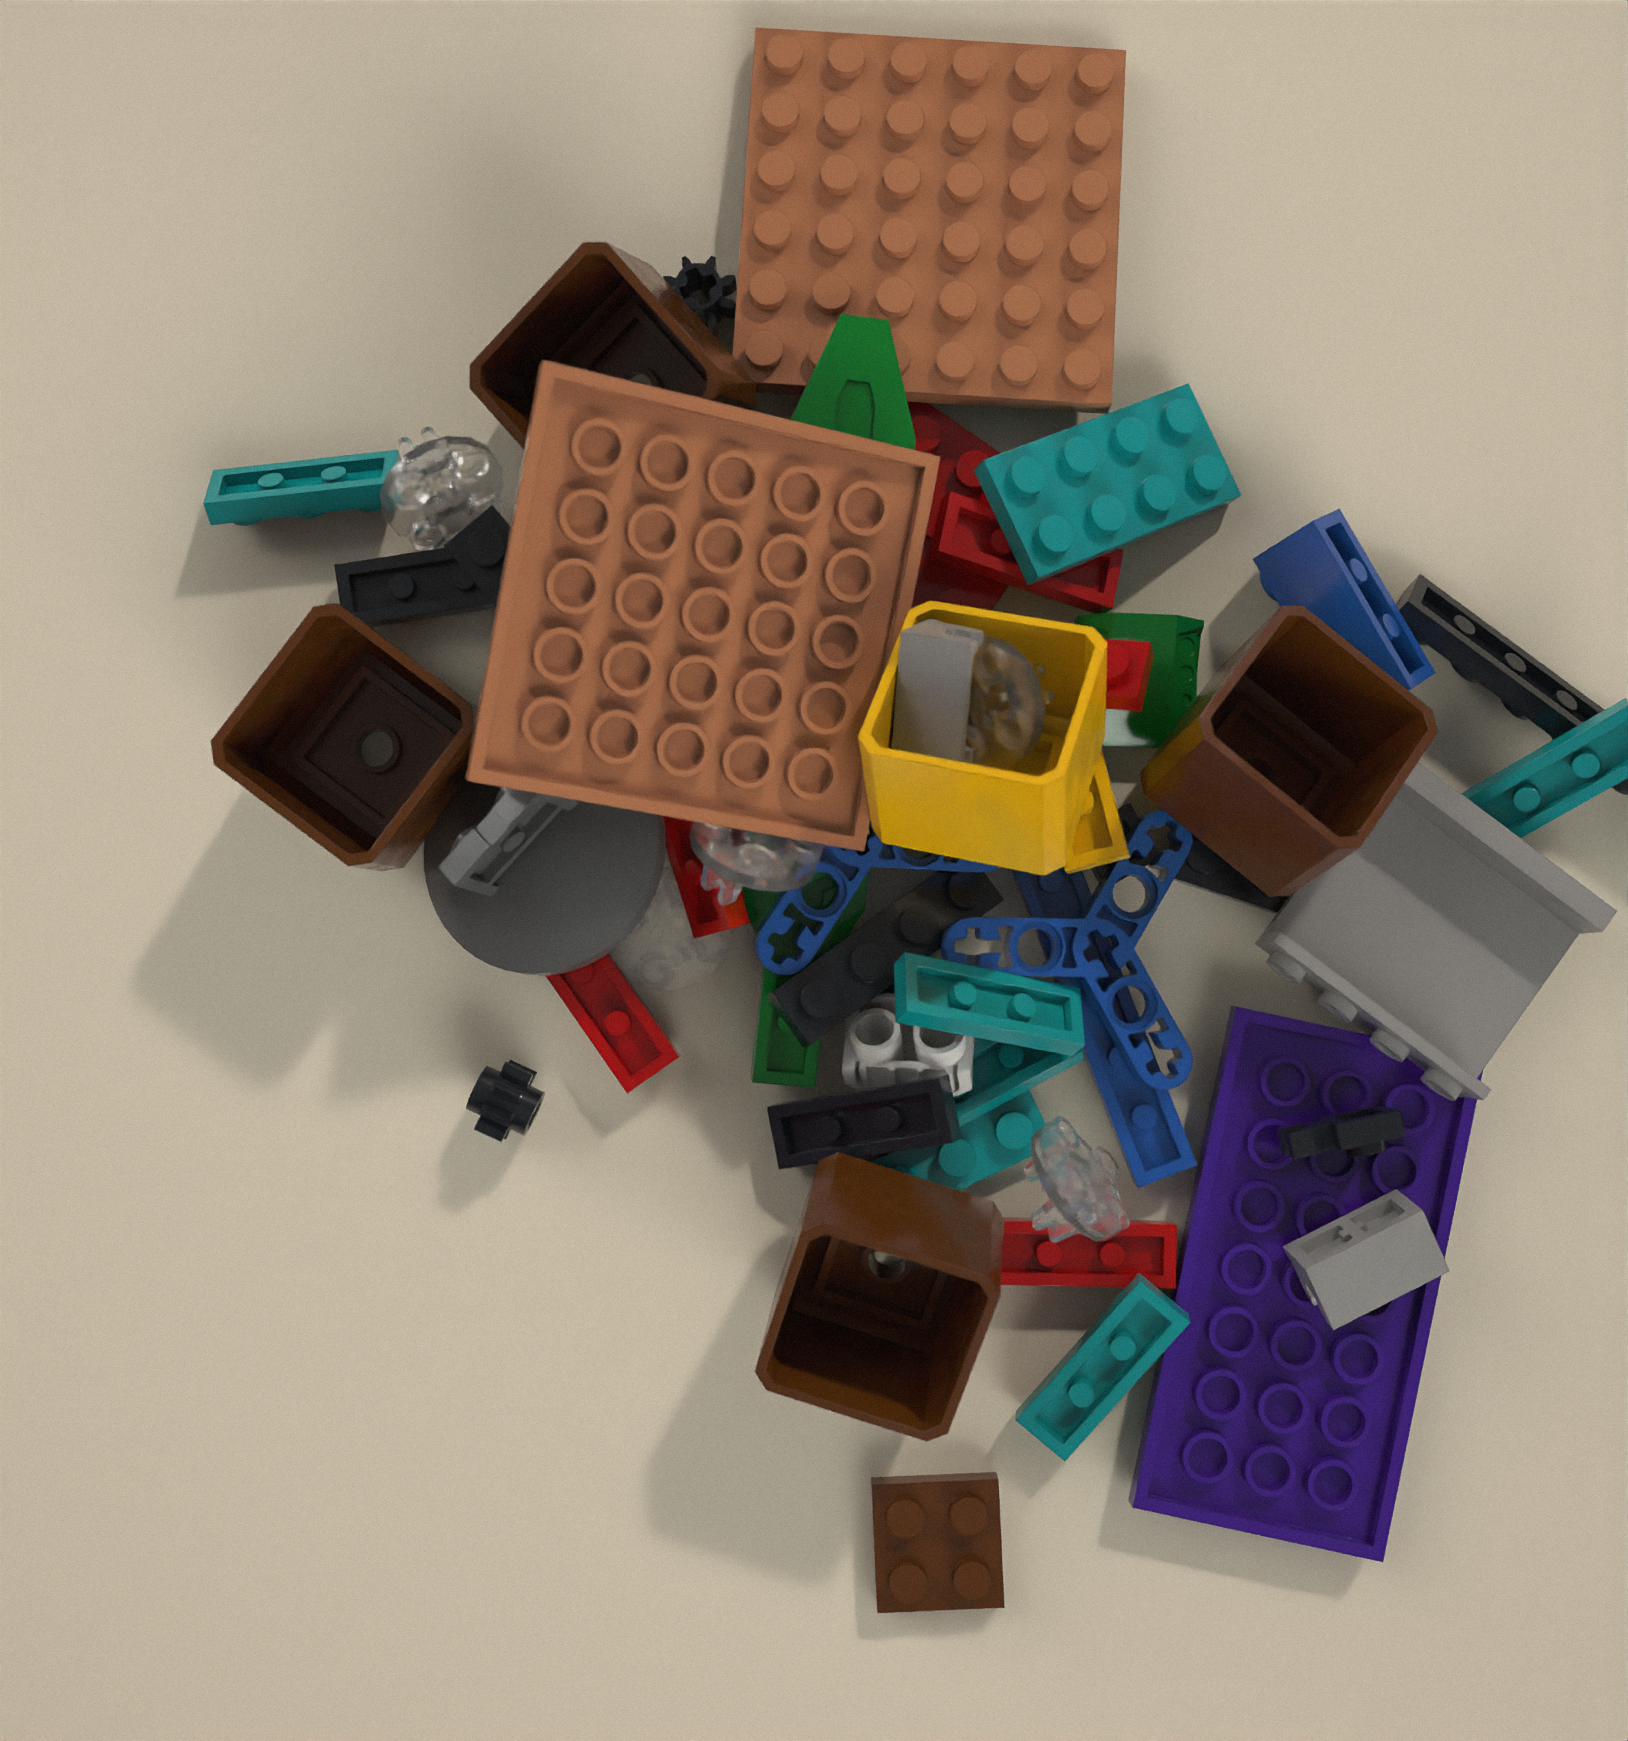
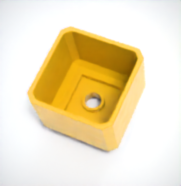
(983, 814)

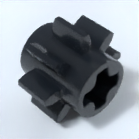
(705, 278)
(505, 1100)

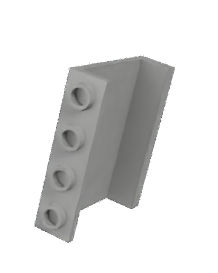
(1433, 933)

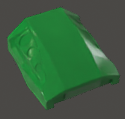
(1171, 678)

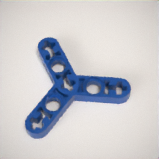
(848, 872)
(1124, 930)

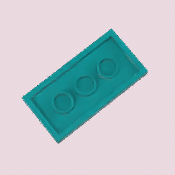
(1106, 483)

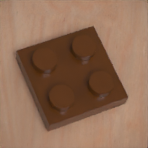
(937, 1542)

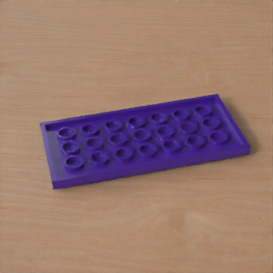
(1258, 1403)

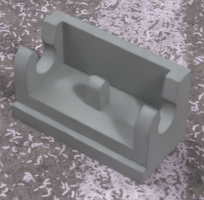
(934, 689)
(1367, 1258)

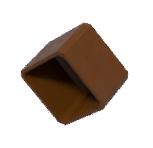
(611, 319)
(304, 729)
(1289, 753)
(875, 1335)

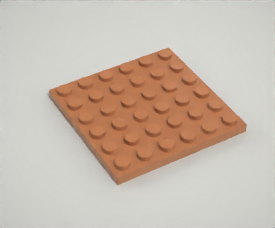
(939, 194)
(697, 609)

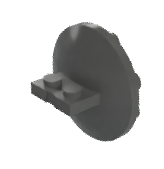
(540, 876)

